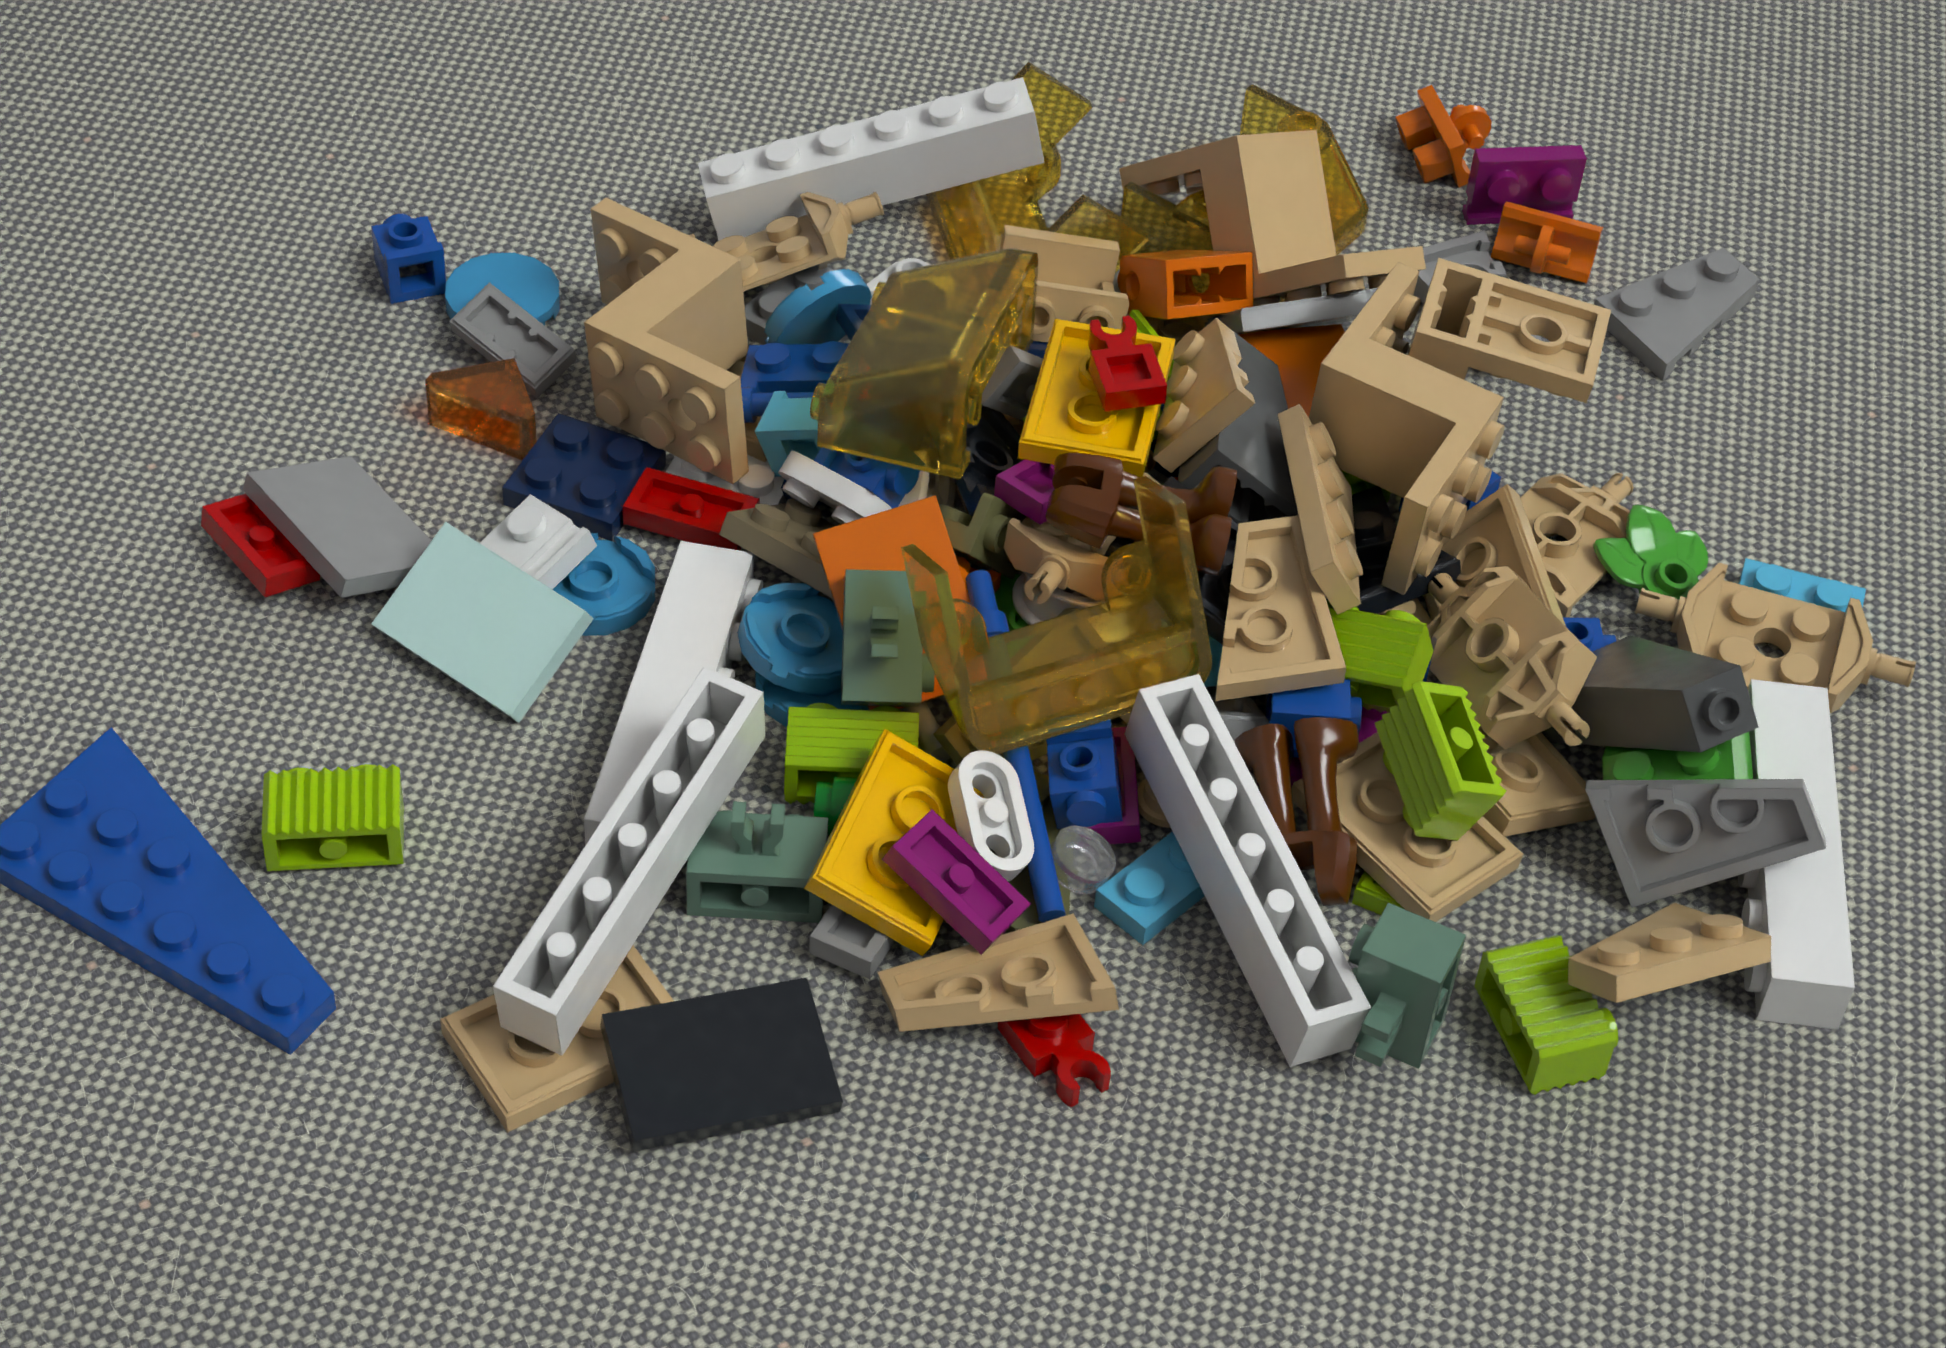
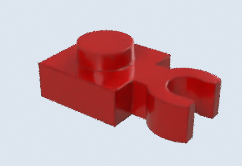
(1122, 371)
(1060, 1046)

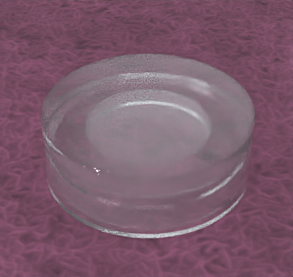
(1082, 859)

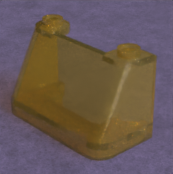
(926, 359)

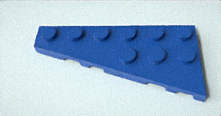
(141, 879)

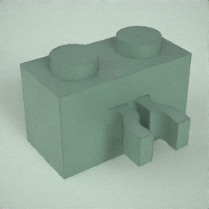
(881, 642)
(756, 866)
(1408, 979)

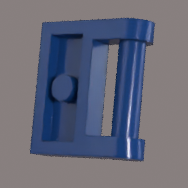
(785, 368)

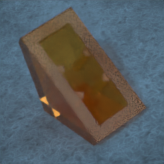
(484, 406)

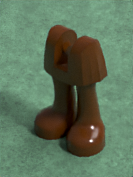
(1095, 498)
(1320, 747)

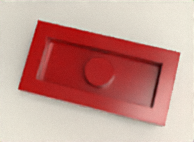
(683, 508)
(256, 546)

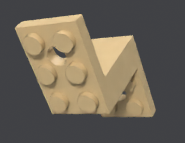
(1271, 201)
(1489, 323)
(668, 340)
(1406, 426)

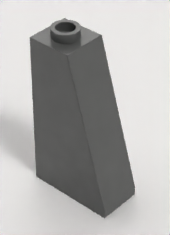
(1252, 447)
(1661, 699)

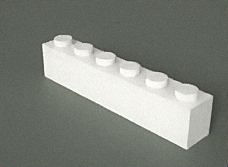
(891, 153)
(690, 630)
(630, 861)
(1246, 871)
(1804, 897)

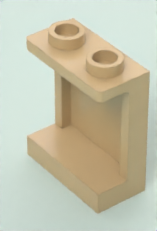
(1072, 278)

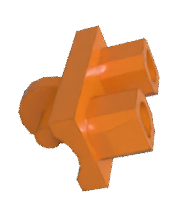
(1450, 136)
(1546, 242)

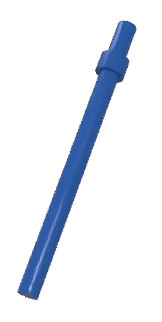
(1042, 866)

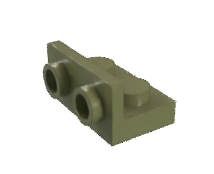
(983, 536)

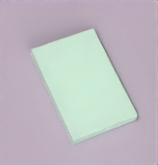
(482, 621)

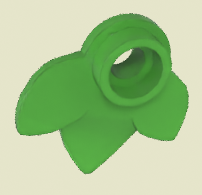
(1654, 554)

